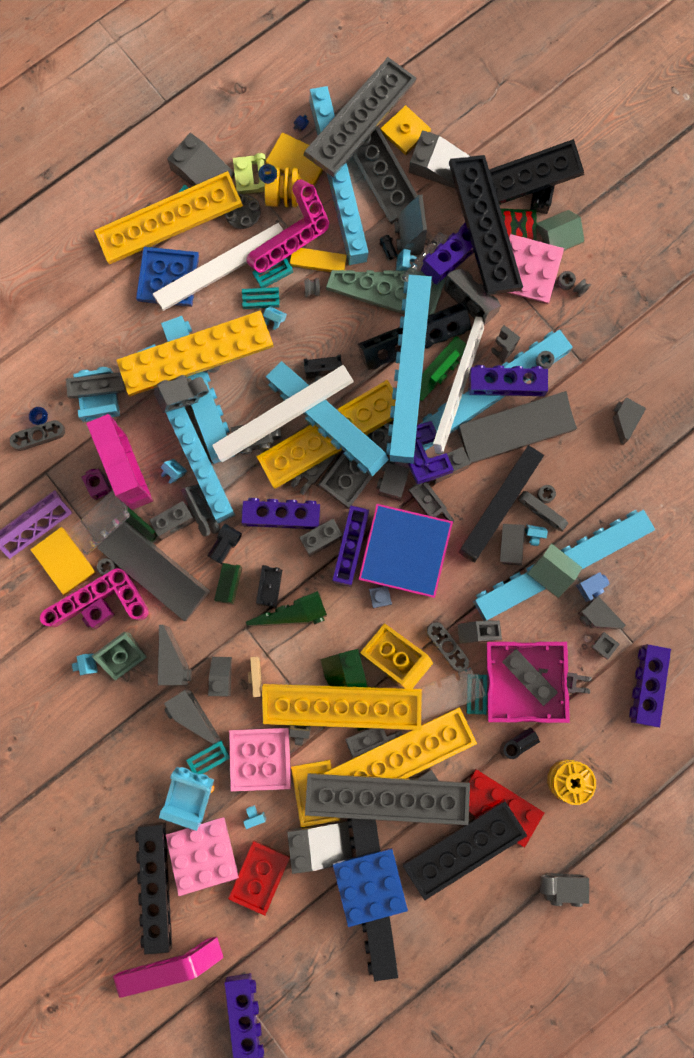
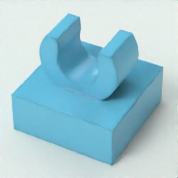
(404, 259)
(274, 315)
(173, 469)
(535, 534)
(85, 664)
(254, 818)

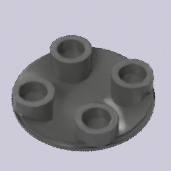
(246, 215)

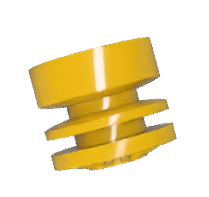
(282, 188)
(561, 787)

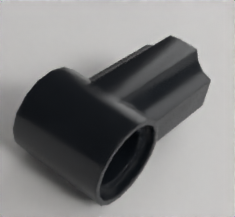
(226, 539)
(521, 743)

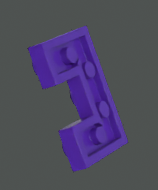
(422, 467)

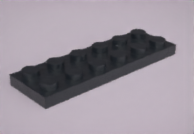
(537, 171)
(464, 850)

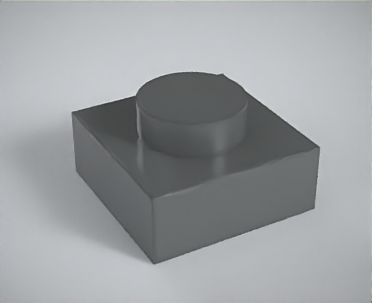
(605, 645)

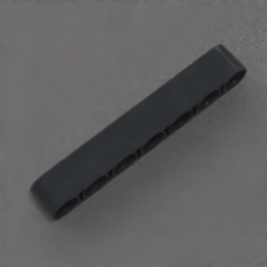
(501, 504)

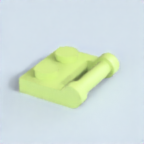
(244, 173)

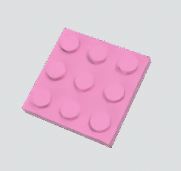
(537, 267)
(260, 759)
(202, 857)

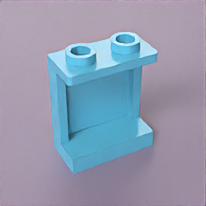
(100, 405)
(187, 798)

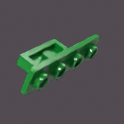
(441, 366)

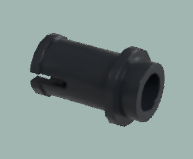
(388, 247)

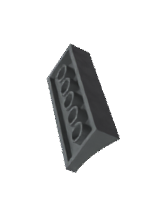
(384, 175)
(517, 427)
(344, 479)
(154, 570)

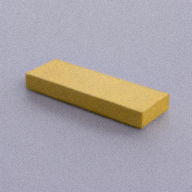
(318, 260)

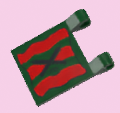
(520, 222)

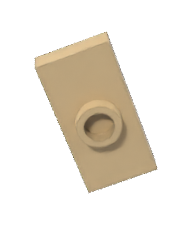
(255, 676)

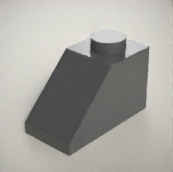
(626, 418)
(599, 615)
(479, 631)
(220, 676)

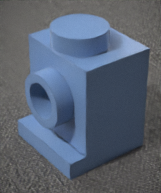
(593, 586)

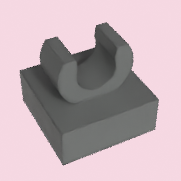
(299, 733)

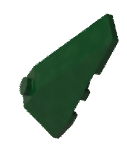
(303, 611)
(344, 670)

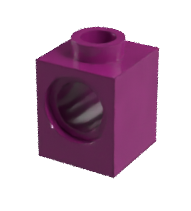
(99, 491)
(105, 610)

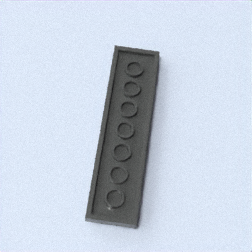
(360, 117)
(387, 799)

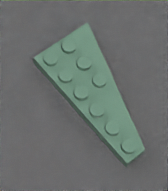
(378, 288)

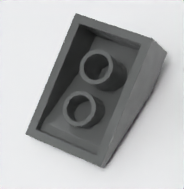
(433, 157)
(196, 161)
(412, 227)
(171, 662)
(188, 712)
(318, 846)

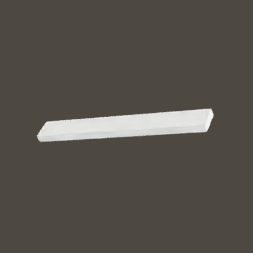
(212, 270)
(458, 386)
(282, 413)

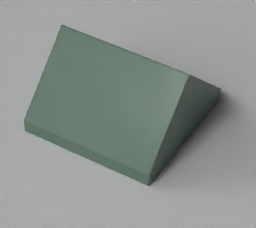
(562, 230)
(555, 571)
(119, 655)

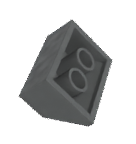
(471, 295)

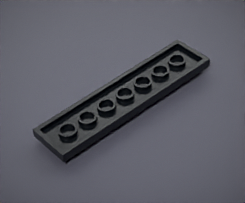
(485, 225)

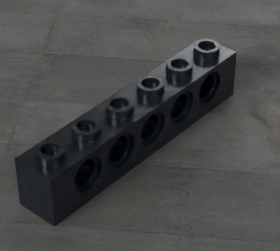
(456, 314)
(149, 941)

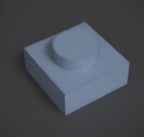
(380, 597)

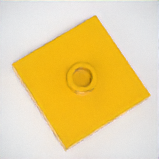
(404, 130)

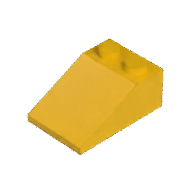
(397, 657)

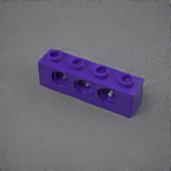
(452, 254)
(499, 387)
(270, 520)
(350, 546)
(658, 677)
(234, 987)

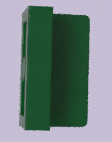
(140, 525)
(228, 583)

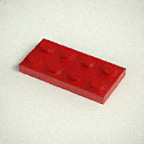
(487, 793)

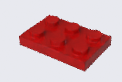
(259, 878)

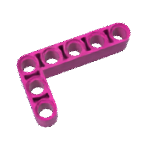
(293, 232)
(92, 589)
(170, 970)

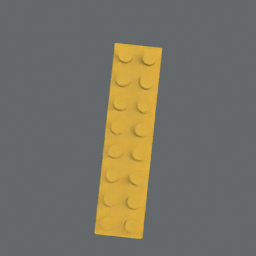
(168, 217)
(195, 353)
(309, 447)
(342, 706)
(413, 750)

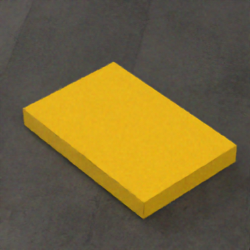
(290, 153)
(63, 561)
(299, 775)

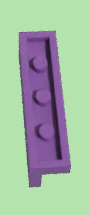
(29, 518)

